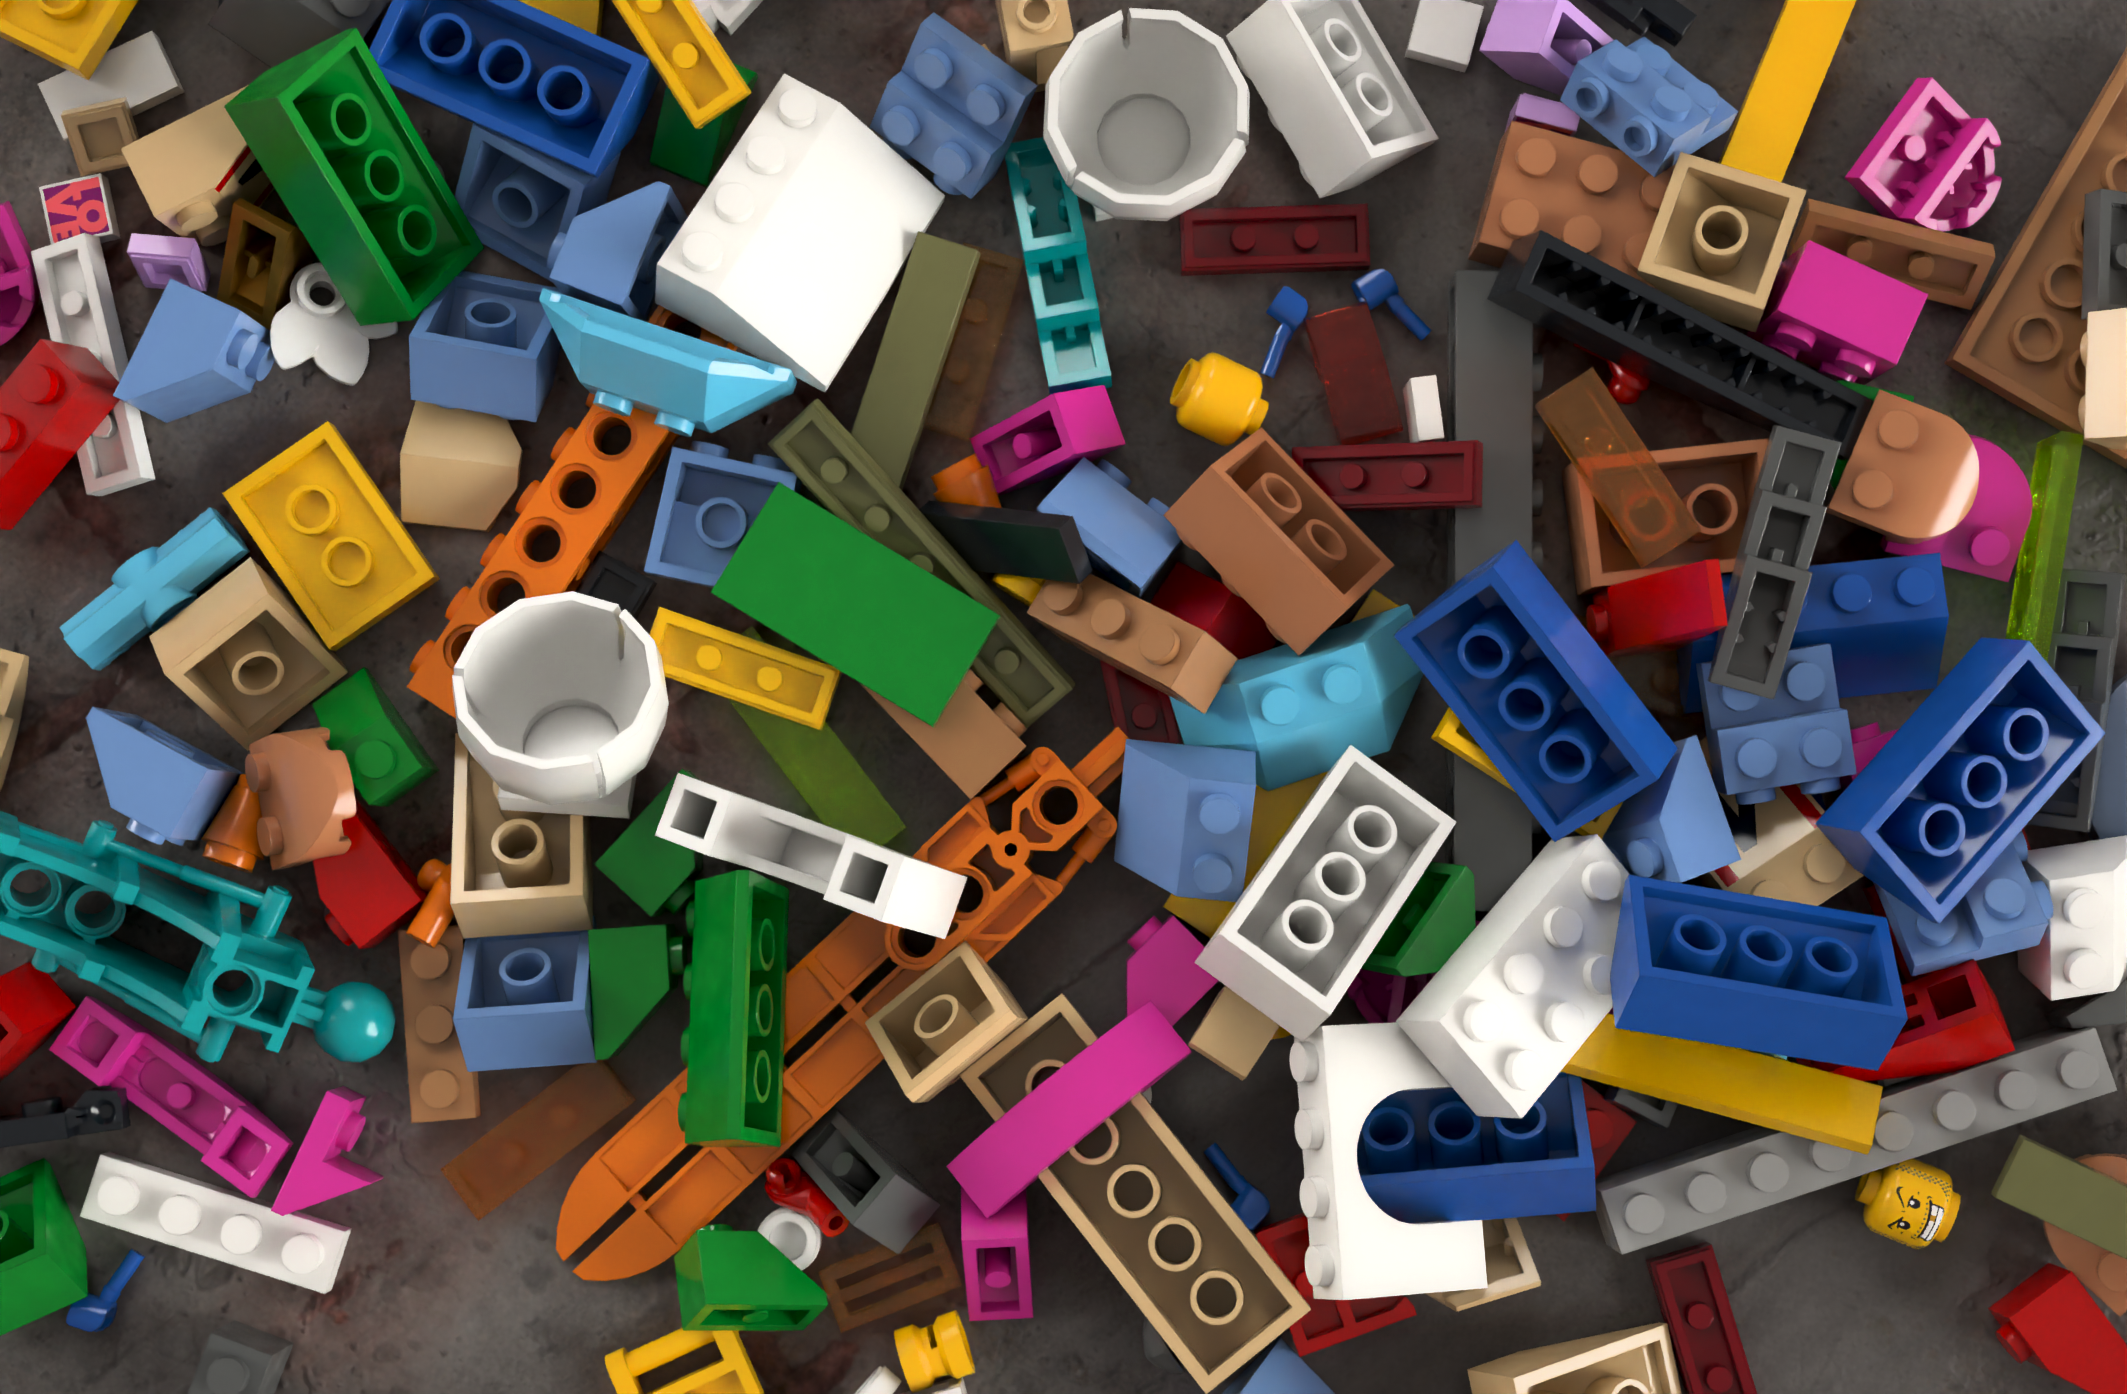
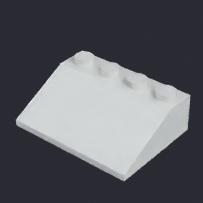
(797, 235)

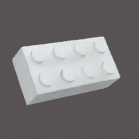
(1326, 894)
(1525, 981)

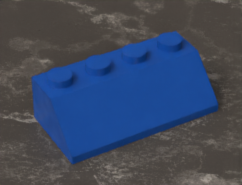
(518, 75)
(1877, 615)
(1537, 692)
(1962, 776)
(1755, 973)
(1438, 1161)

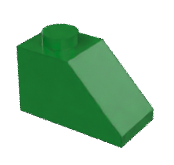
(377, 742)
(650, 868)
(630, 980)
(742, 1284)

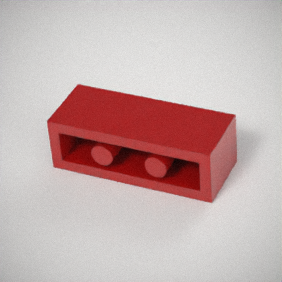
(45, 418)

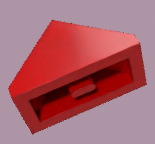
(1214, 610)

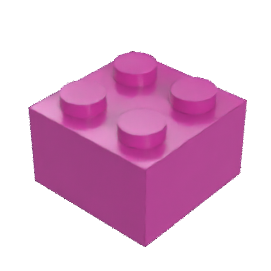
(1838, 315)

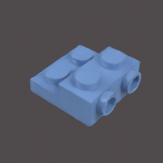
(1646, 103)
(953, 108)
(709, 510)
(1783, 740)
(1992, 919)

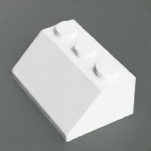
(1331, 90)

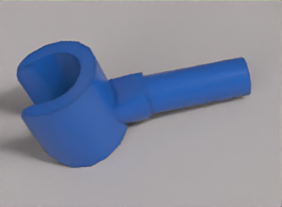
(1380, 287)
(1289, 310)
(1250, 1203)
(98, 1312)

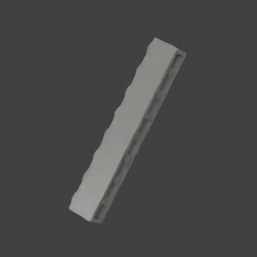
(1912, 1120)

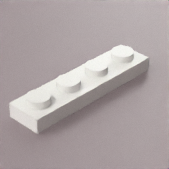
(84, 314)
(215, 1222)

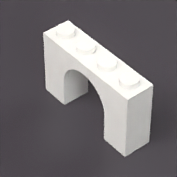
(812, 855)
(1352, 1242)

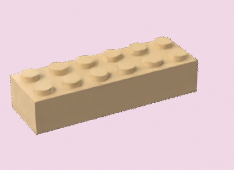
(1149, 1211)

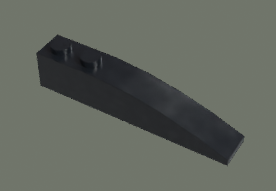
(1671, 342)

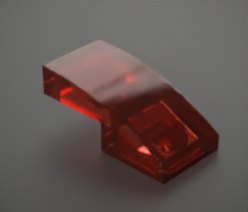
(1353, 374)

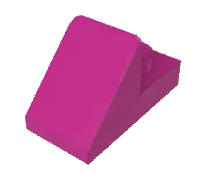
(318, 1167)

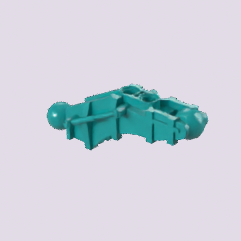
(346, 1021)

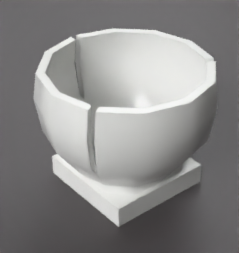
(1146, 117)
(561, 704)

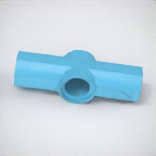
(153, 589)

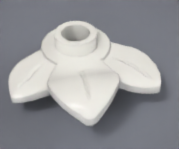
(322, 332)

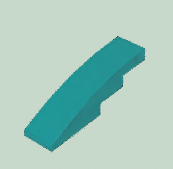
(1057, 270)

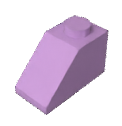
(1540, 41)

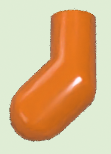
(436, 909)

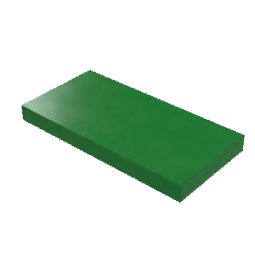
(856, 604)

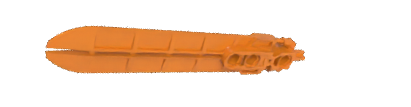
(813, 990)

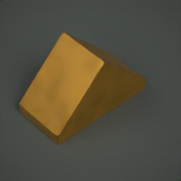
(261, 262)

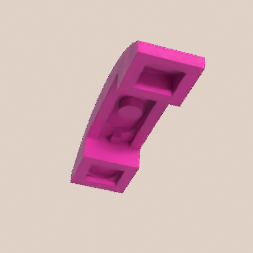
(174, 1091)
(1067, 1108)

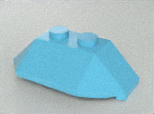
(661, 370)
(1314, 705)

